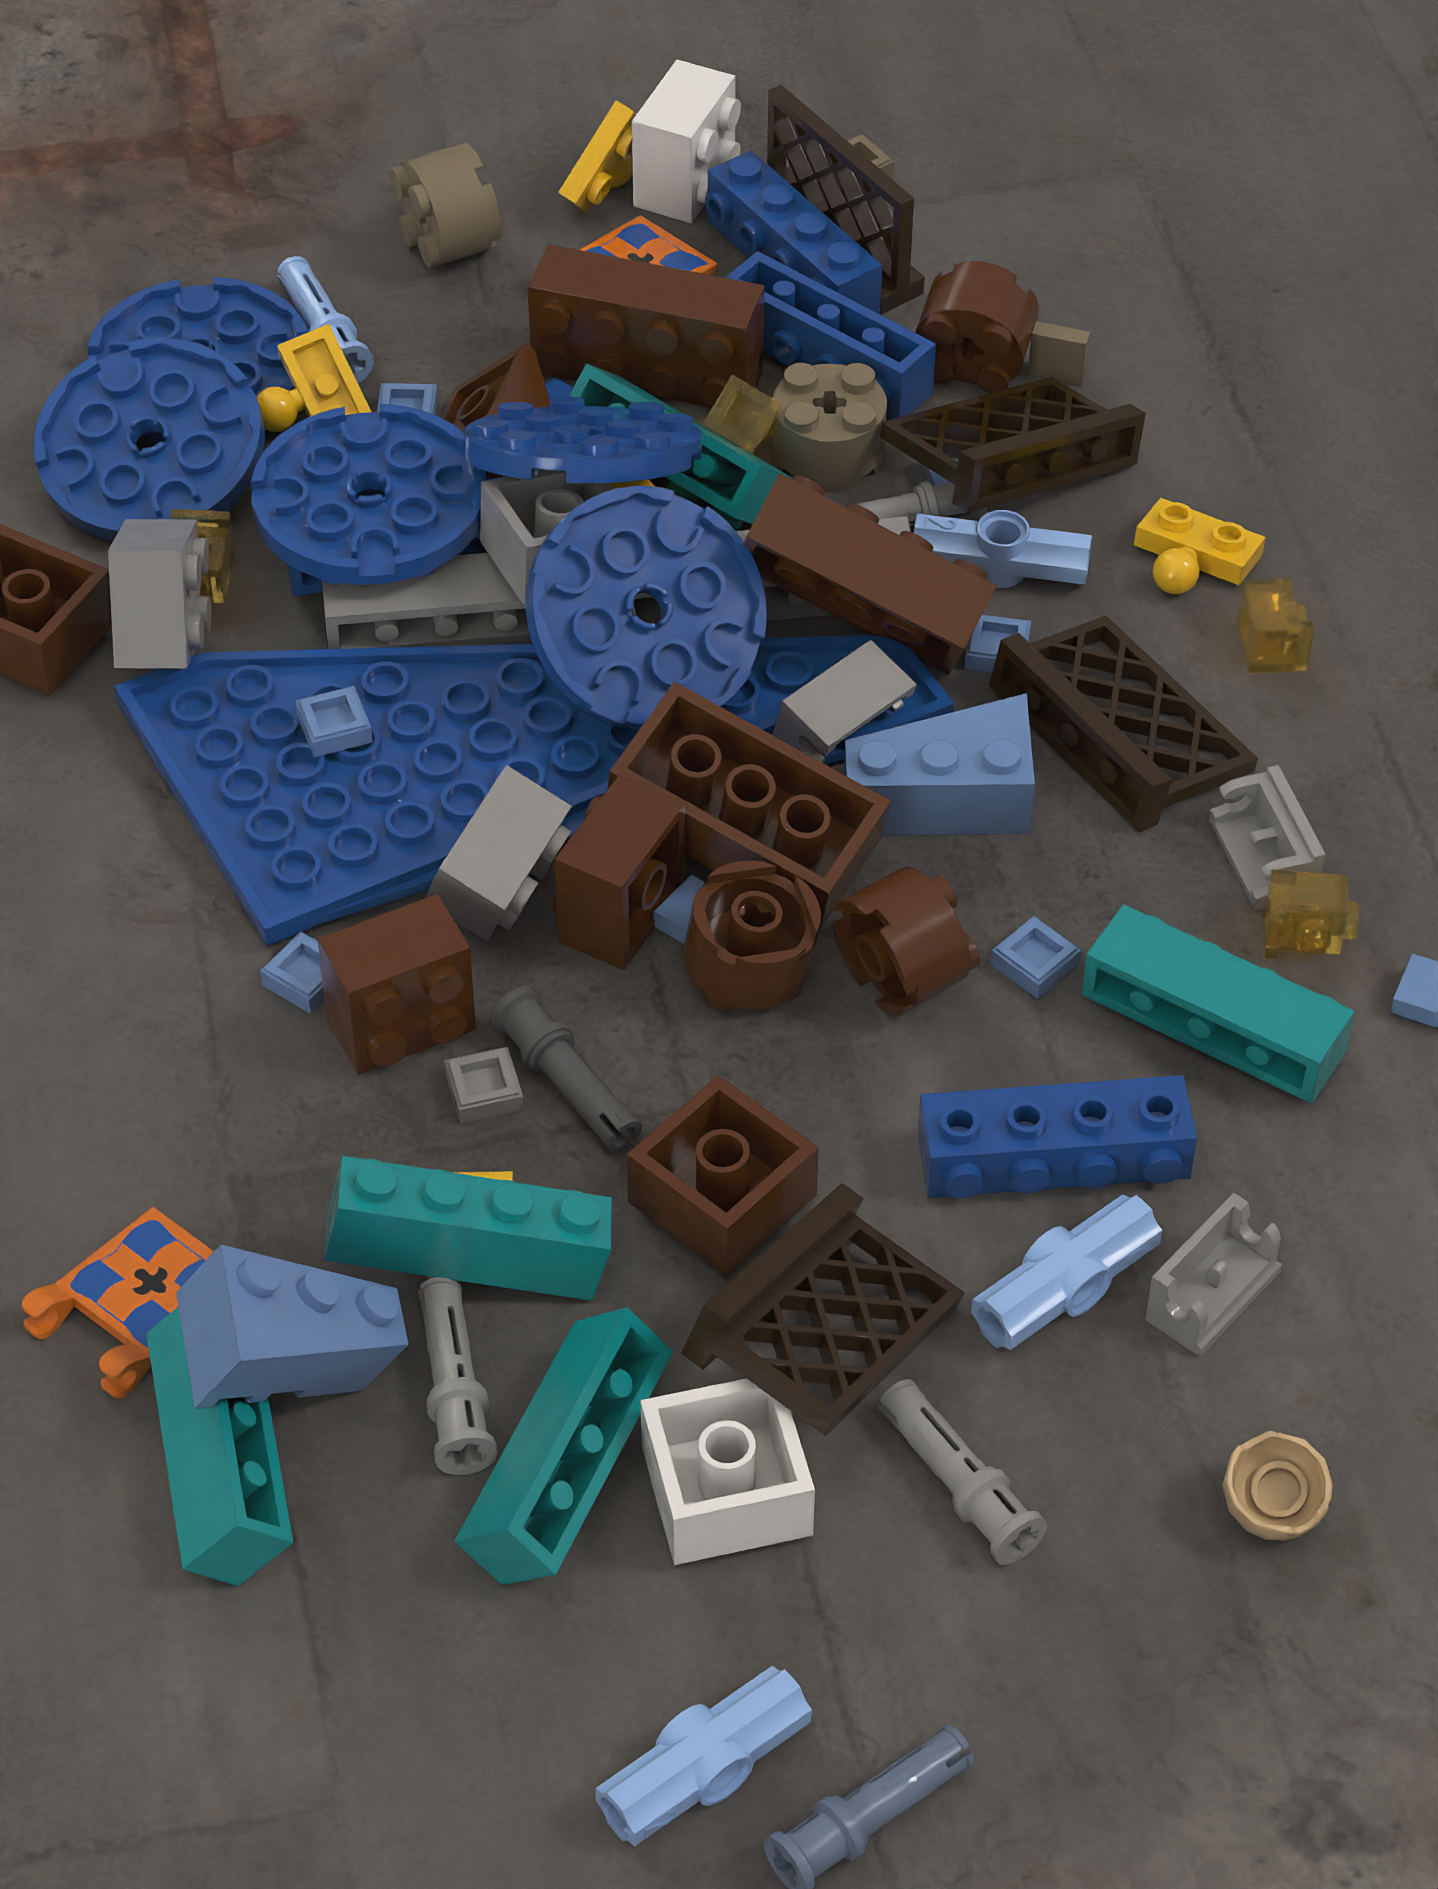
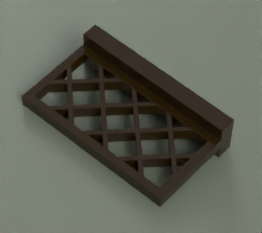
(899, 278)
(1017, 441)
(1092, 735)
(810, 1250)

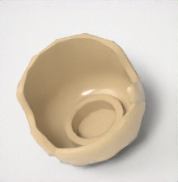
(1277, 1486)

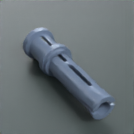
(843, 1824)

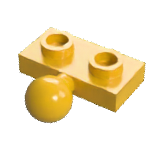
(604, 162)
(319, 378)
(1195, 542)

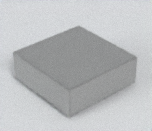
(484, 1085)

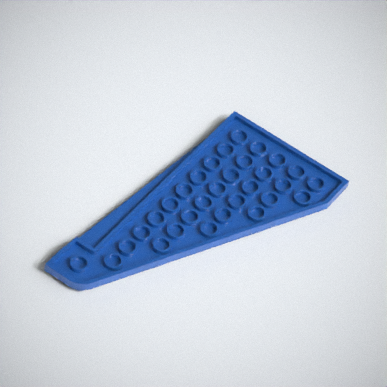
(378, 819)

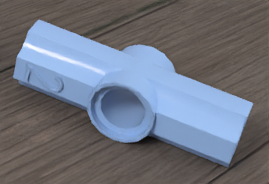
(1008, 547)
(1066, 1271)
(703, 1755)

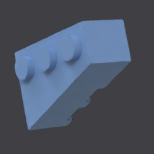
(952, 771)
(282, 1328)

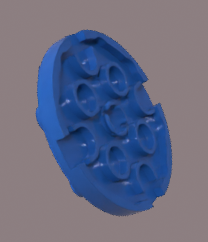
(229, 317)
(161, 386)
(584, 441)
(317, 467)
(655, 546)

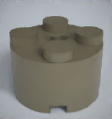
(446, 205)
(829, 424)

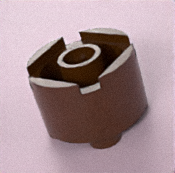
(978, 325)
(751, 936)
(905, 938)

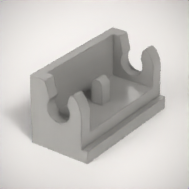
(842, 701)
(1264, 832)
(1213, 1277)

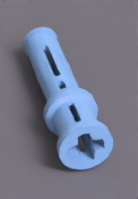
(318, 311)

